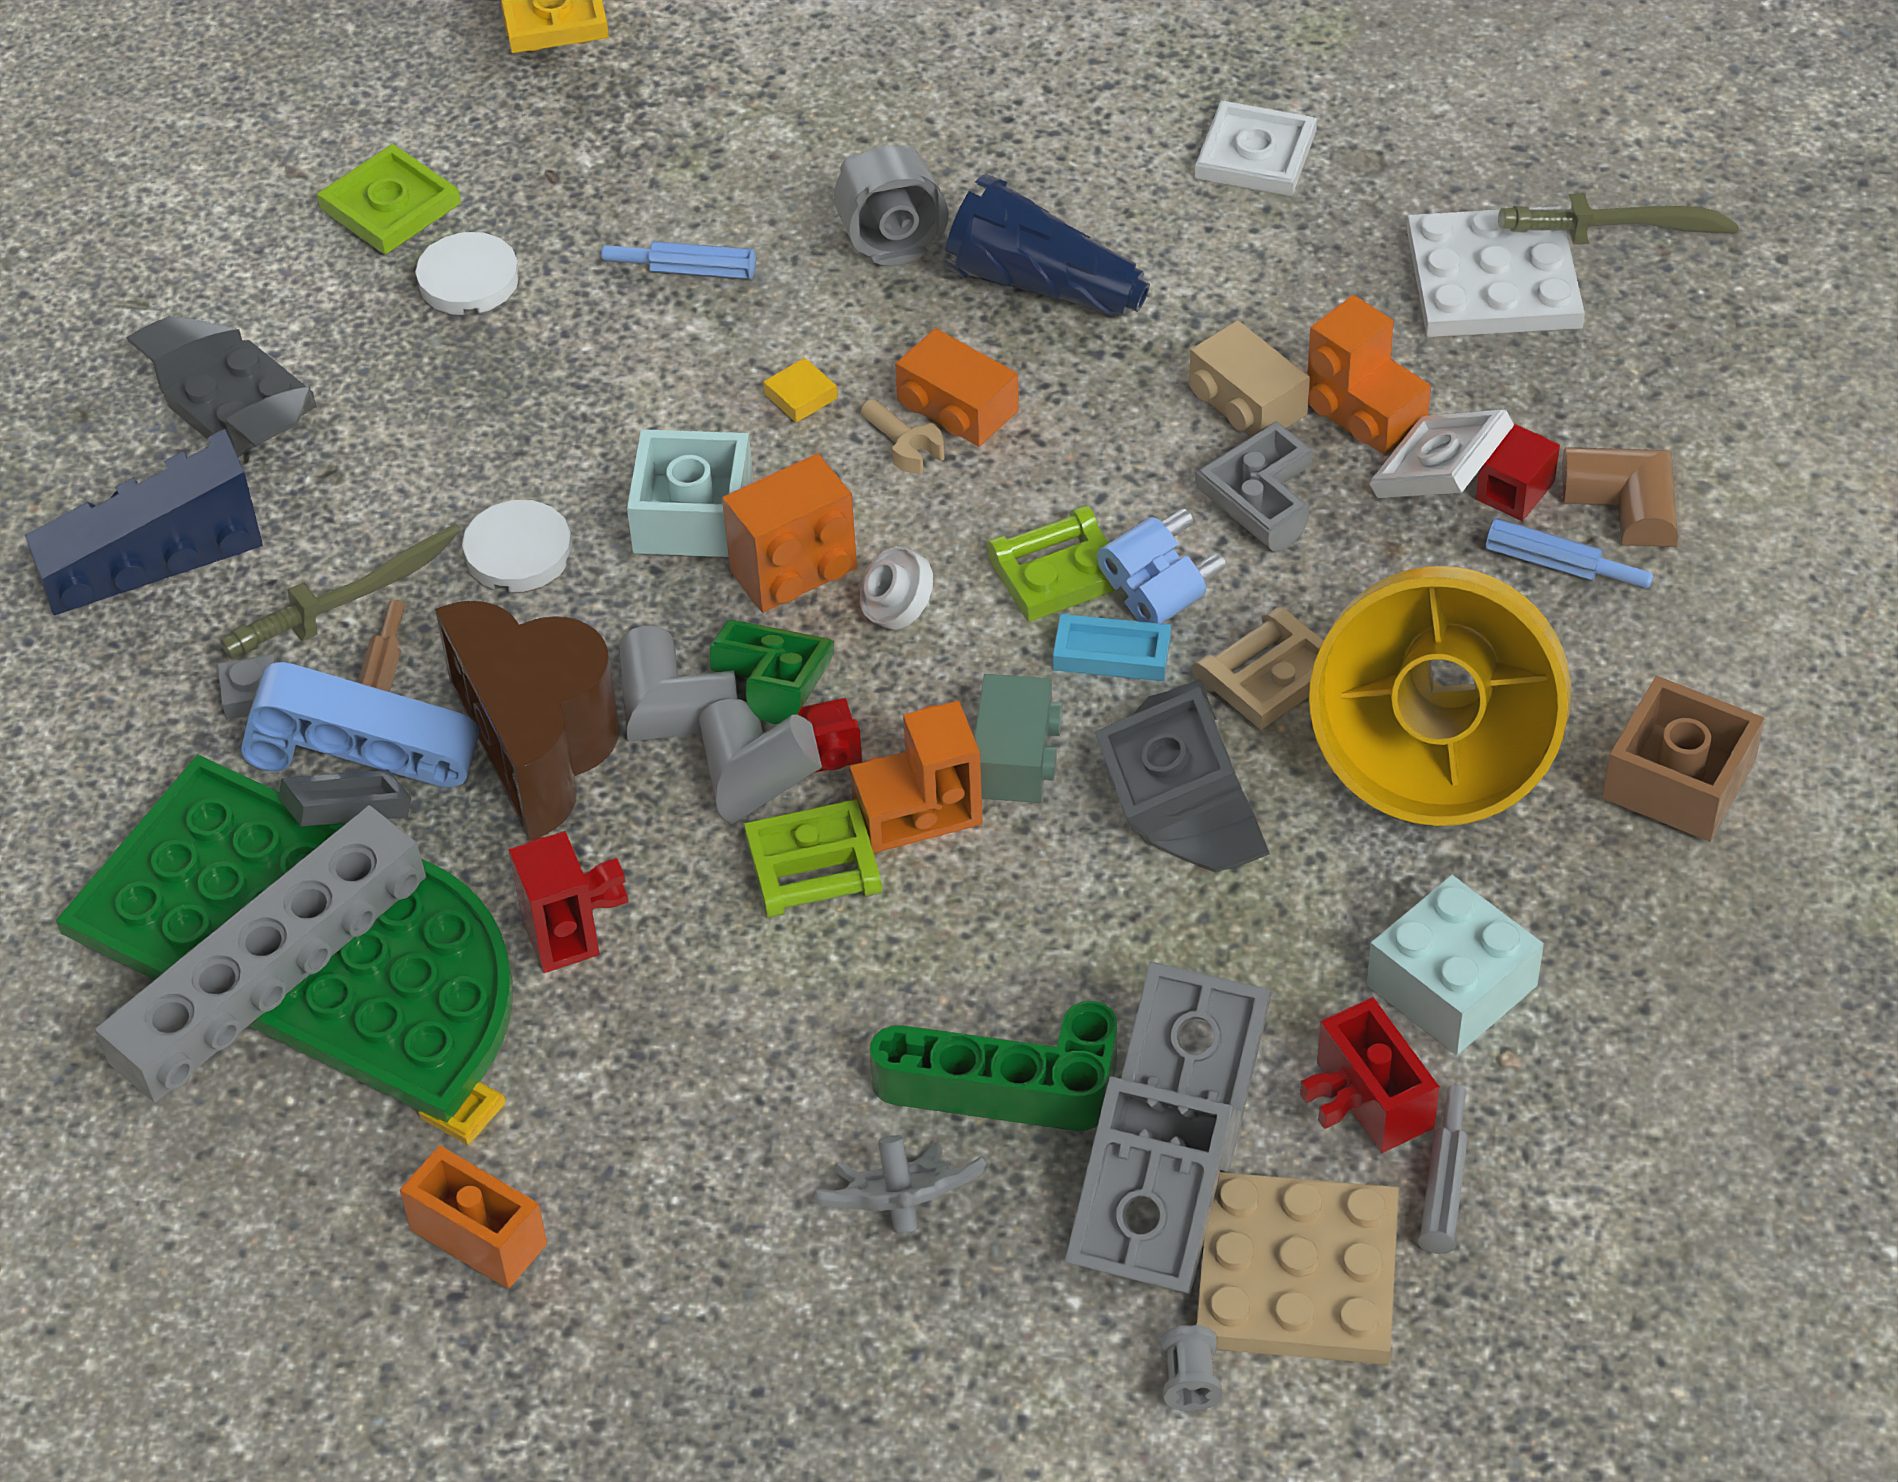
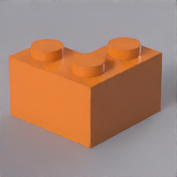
(1358, 380)
(927, 787)

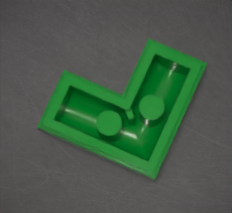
(777, 662)

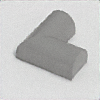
(1251, 487)
(653, 694)
(753, 765)

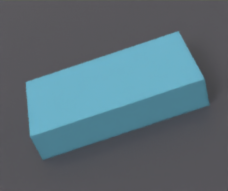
(1112, 647)

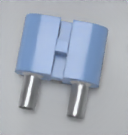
(1153, 572)

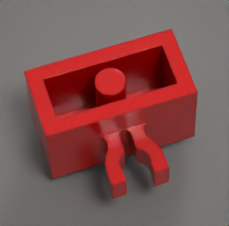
(560, 898)
(1372, 1076)

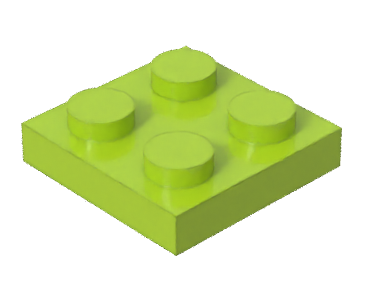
(388, 198)

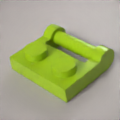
(1057, 578)
(807, 843)

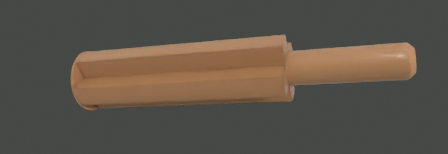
(383, 651)

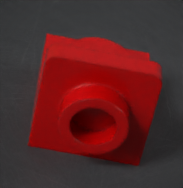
(835, 733)

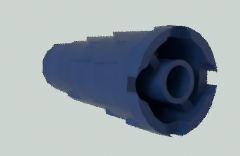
(1026, 247)

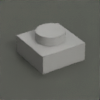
(240, 683)

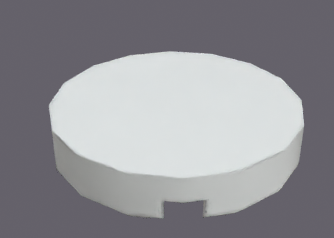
(467, 273)
(517, 545)

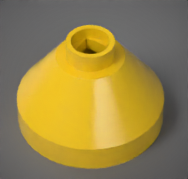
(1432, 747)

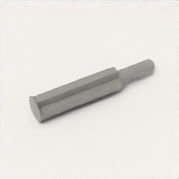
(1445, 1177)

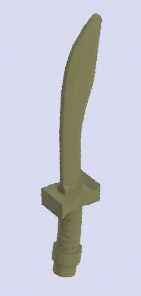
(1582, 216)
(305, 606)

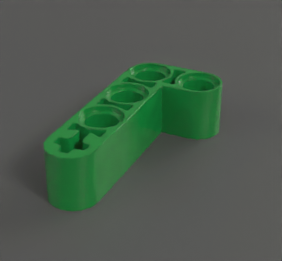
(918, 1065)

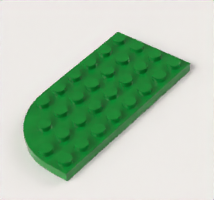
(399, 1008)

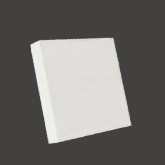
(1256, 148)
(1441, 454)

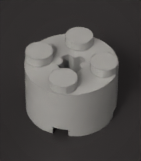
(890, 204)

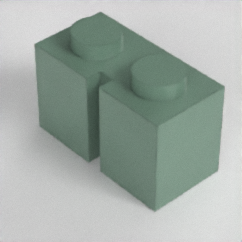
(1014, 736)

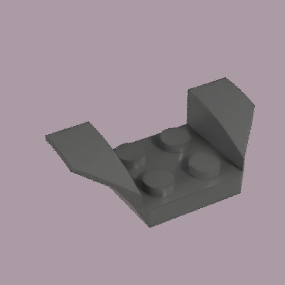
(222, 381)
(1181, 781)

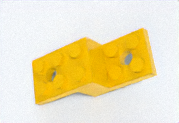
(552, 23)

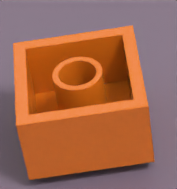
(790, 532)

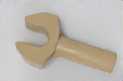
(907, 439)

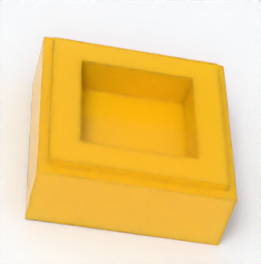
(800, 390)
(472, 1115)

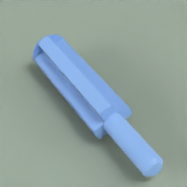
(688, 259)
(1559, 553)

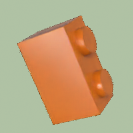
(957, 387)
(474, 1216)

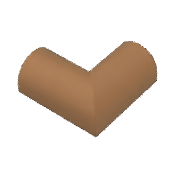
(1633, 479)

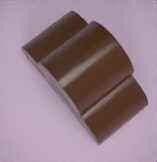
(538, 702)

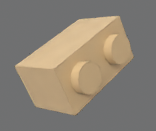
(1248, 380)

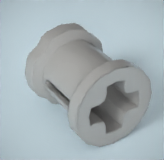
(1190, 1368)

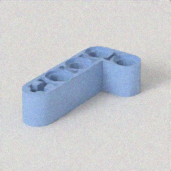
(356, 725)

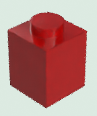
(1518, 472)

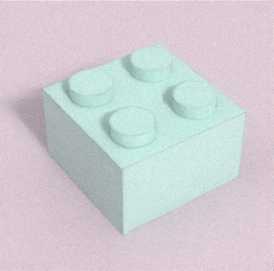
(680, 490)
(1454, 964)

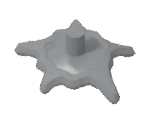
(898, 1183)

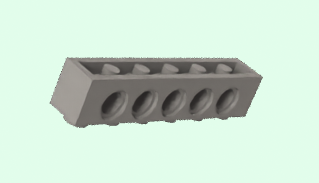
(261, 954)

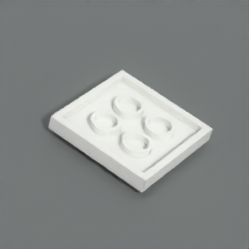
(1491, 278)

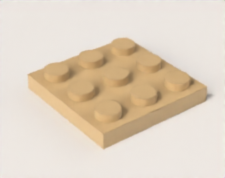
(1300, 1268)

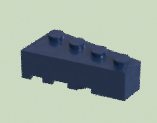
(148, 529)

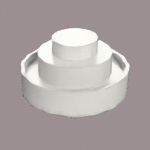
(896, 588)

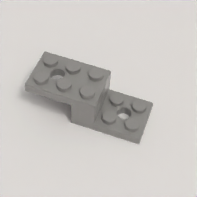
(1169, 1127)

